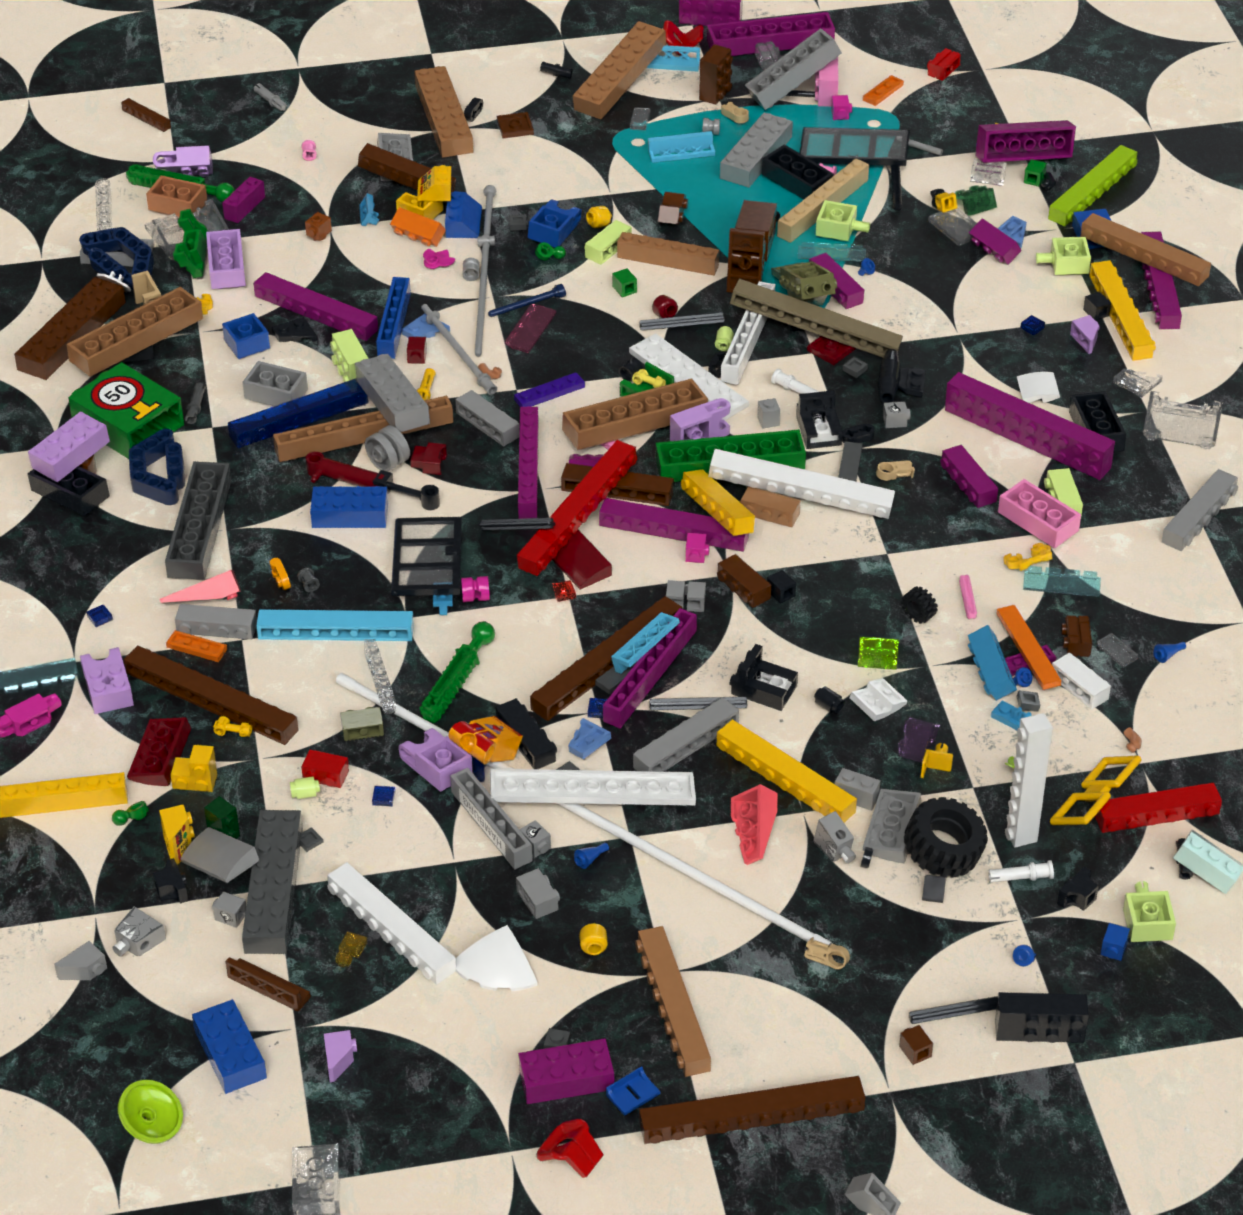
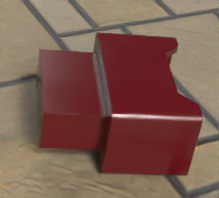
(429, 458)

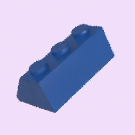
(462, 216)

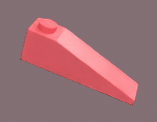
(214, 588)
(754, 818)

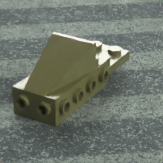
(806, 281)

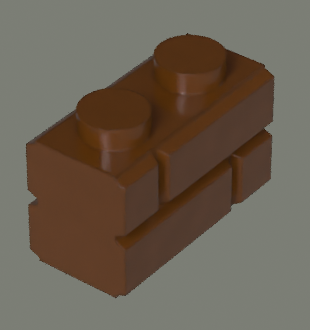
(1077, 635)

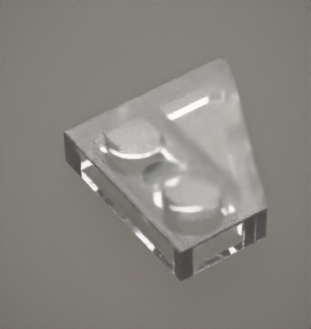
(1137, 381)

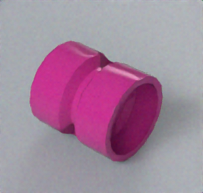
(475, 589)

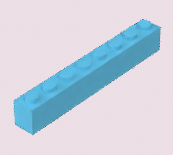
(335, 625)

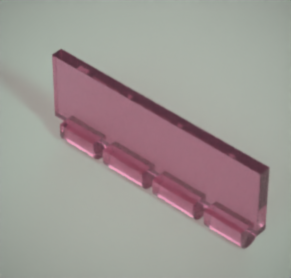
(530, 328)

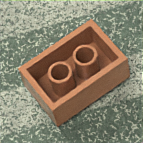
(174, 195)

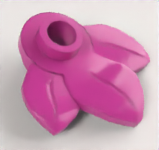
(437, 259)

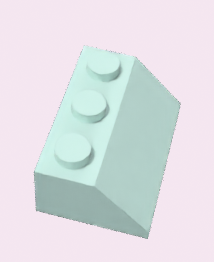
(1209, 862)

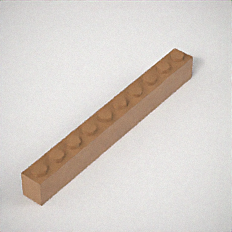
(349, 431)

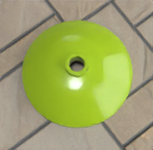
(155, 1103)

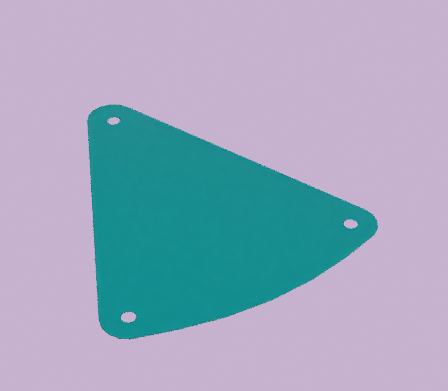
(717, 202)

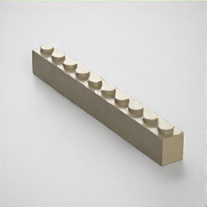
(814, 318)

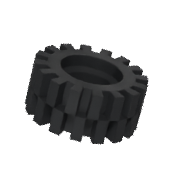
(919, 604)

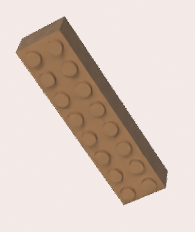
(619, 70)
(443, 111)
(134, 331)
(630, 414)

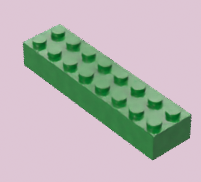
(696, 454)

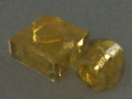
(350, 947)

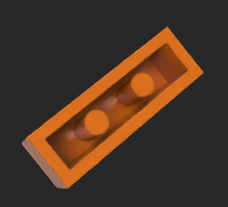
(417, 227)

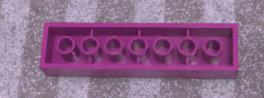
(784, 31)

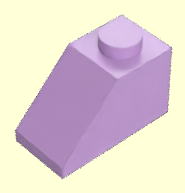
(1085, 332)
(339, 1052)

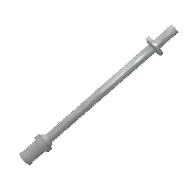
(482, 379)

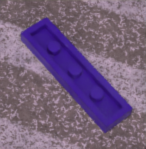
(549, 390)

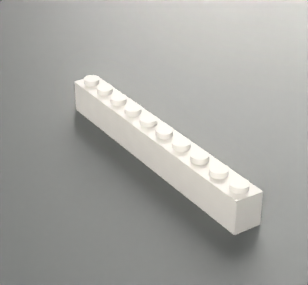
(801, 483)

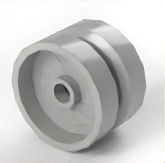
(387, 448)

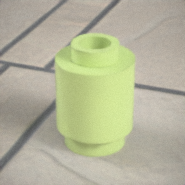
(724, 338)
(304, 788)

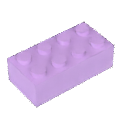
(225, 259)
(68, 446)

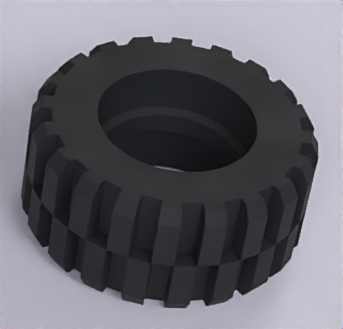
(936, 854)

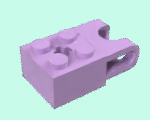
(186, 160)
(701, 421)
(107, 682)
(435, 758)

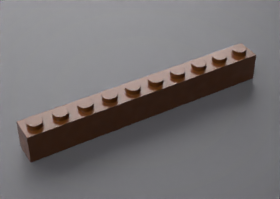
(582, 674)
(211, 694)
(751, 1109)

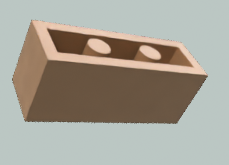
(771, 506)

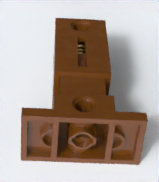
(751, 242)

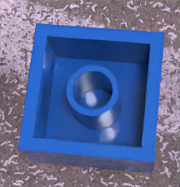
(246, 335)

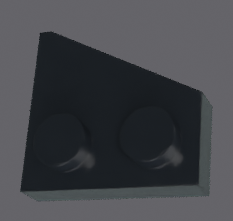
(294, 331)

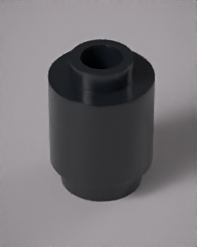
(829, 699)

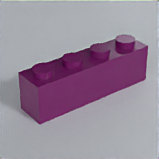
(848, 291)
(969, 476)

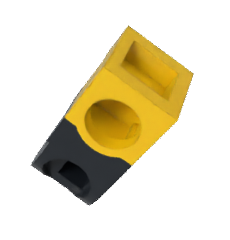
(943, 201)

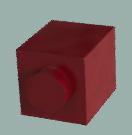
(416, 350)

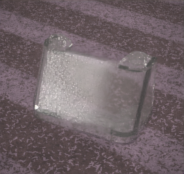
(169, 234)
(1182, 422)

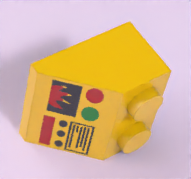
(435, 184)
(176, 830)

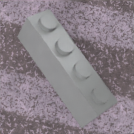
(487, 418)
(216, 621)

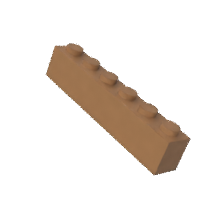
(668, 253)

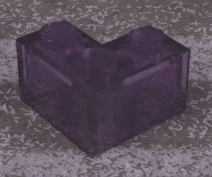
(917, 738)

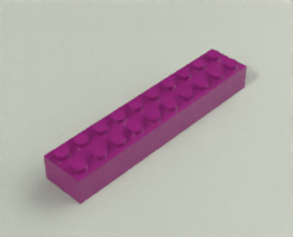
(1029, 425)

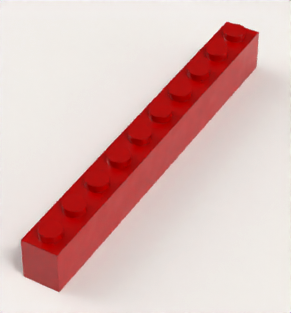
(577, 507)

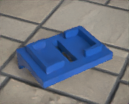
(639, 1084)

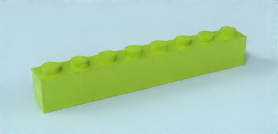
(1093, 185)

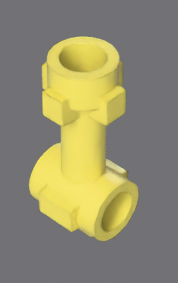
(643, 376)

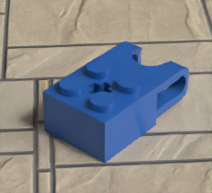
(553, 224)

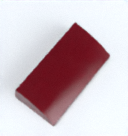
(582, 562)
(157, 751)

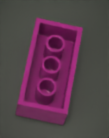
(709, 11)
(566, 1071)

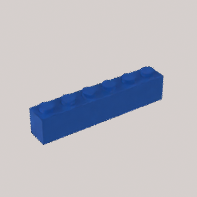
(393, 316)

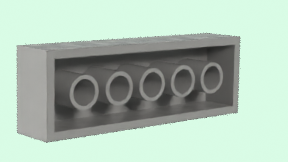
(793, 69)
(745, 159)
(392, 393)

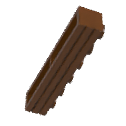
(146, 115)

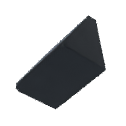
(934, 888)

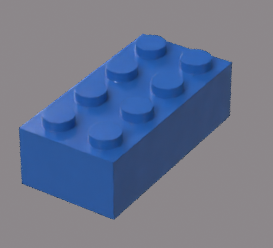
(349, 507)
(229, 1046)

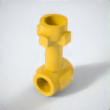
(223, 725)

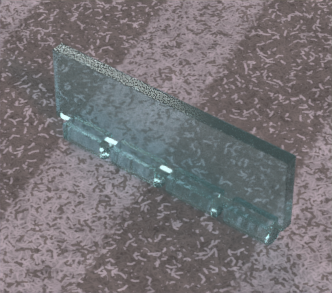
(838, 252)
(1065, 583)
(45, 673)

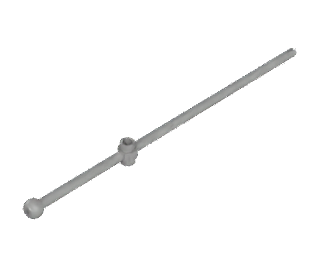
(485, 241)

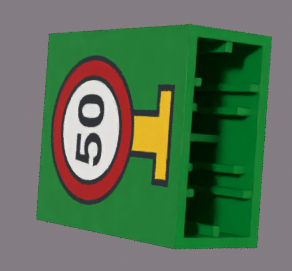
(128, 406)

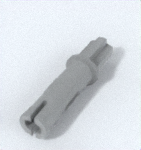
(274, 100)

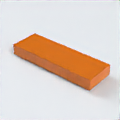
(883, 90)
(196, 646)

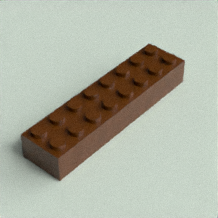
(81, 315)

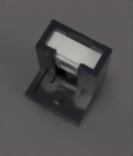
(819, 420)
(763, 681)

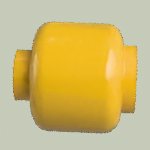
(598, 216)
(593, 939)

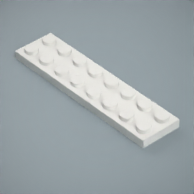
(671, 360)

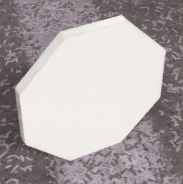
(117, 281)

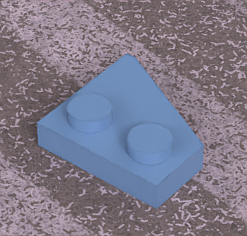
(1015, 229)
(421, 328)
(588, 739)

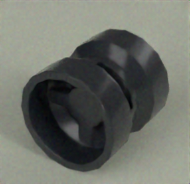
(627, 370)

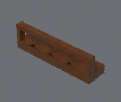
(267, 983)

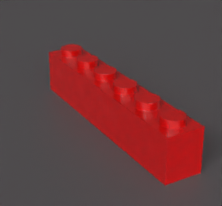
(1159, 807)

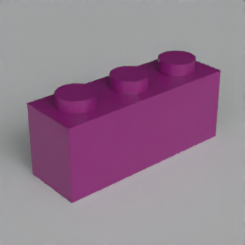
(243, 199)
(994, 242)

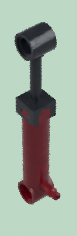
(320, 466)

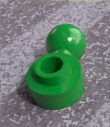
(558, 252)
(135, 811)

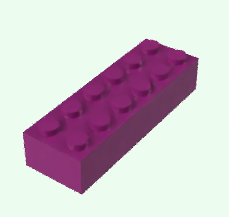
(1025, 141)

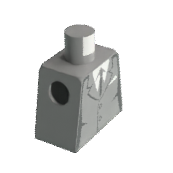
(834, 838)
(137, 933)

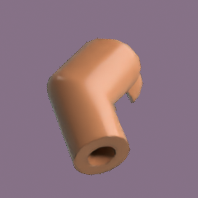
(494, 374)
(1134, 738)

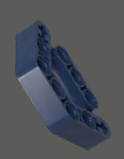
(99, 242)
(150, 451)

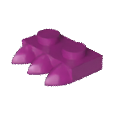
(587, 459)

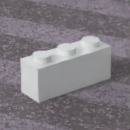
(1082, 681)

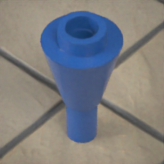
(1163, 652)
(586, 856)

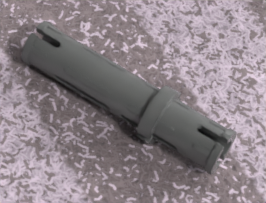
(194, 407)

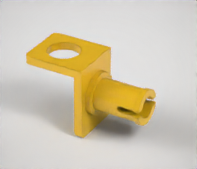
(937, 759)

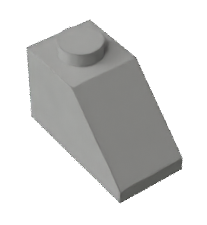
(81, 964)
(872, 1195)

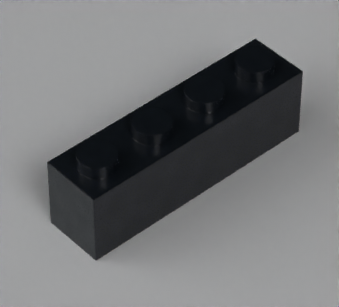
(534, 744)

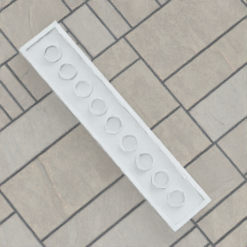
(592, 787)

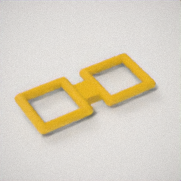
(1096, 790)

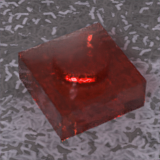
(564, 591)

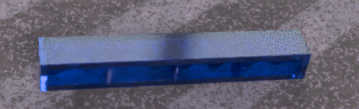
(297, 413)

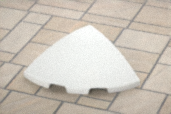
(496, 963)

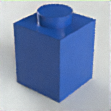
(1115, 941)

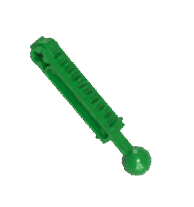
(148, 176)
(456, 673)

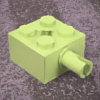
(839, 221)
(1067, 255)
(1149, 914)

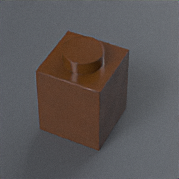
(916, 1044)

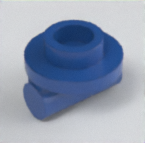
(867, 267)
(1023, 677)
(1024, 955)

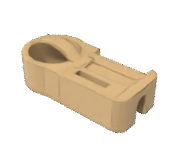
(735, 113)
(895, 469)
(823, 953)

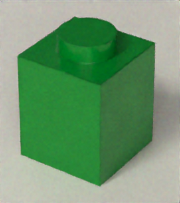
(1035, 172)
(624, 282)

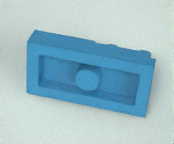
(367, 214)
(442, 602)
(1009, 714)

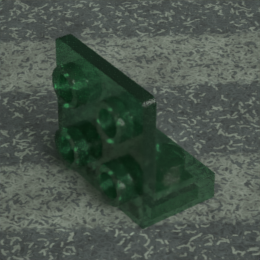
(977, 199)

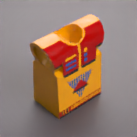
(486, 739)

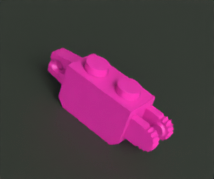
(28, 715)

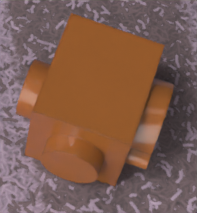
(318, 226)

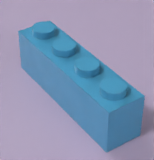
(991, 663)

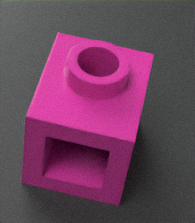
(841, 107)
(696, 548)

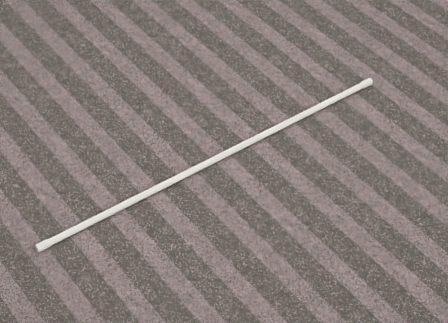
(352, 685)

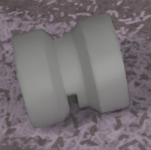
(709, 125)
(470, 269)

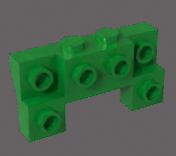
(192, 250)

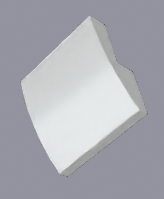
(1038, 386)
(878, 699)

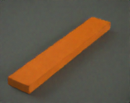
(1029, 647)

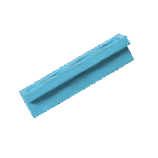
(681, 63)
(680, 144)
(643, 641)

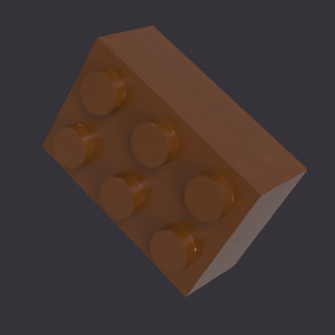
(715, 74)

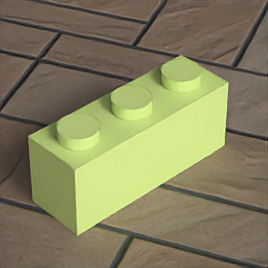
(604, 244)
(1063, 488)

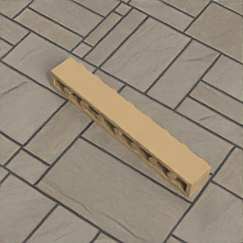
(835, 190)

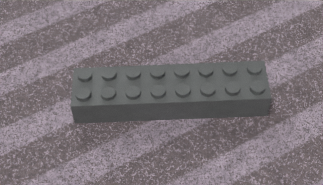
(198, 520)
(272, 882)

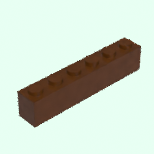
(393, 166)
(631, 487)

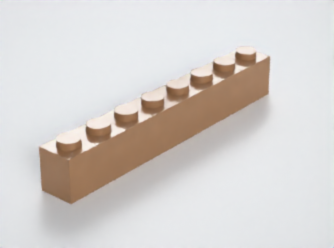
(1146, 249)
(673, 1002)

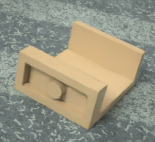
(144, 288)

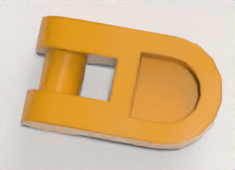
(279, 574)

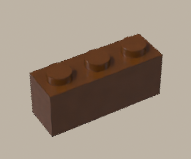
(744, 581)

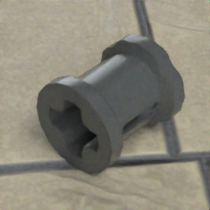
(307, 577)

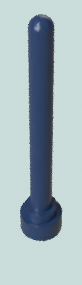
(558, 291)

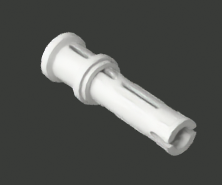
(789, 382)
(1031, 871)

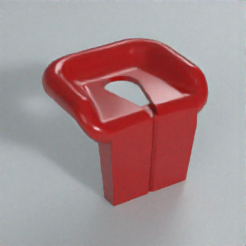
(689, 39)
(580, 1153)

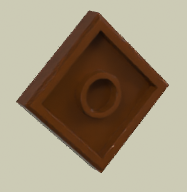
(515, 125)

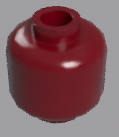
(664, 306)

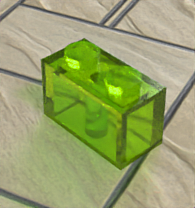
(878, 653)

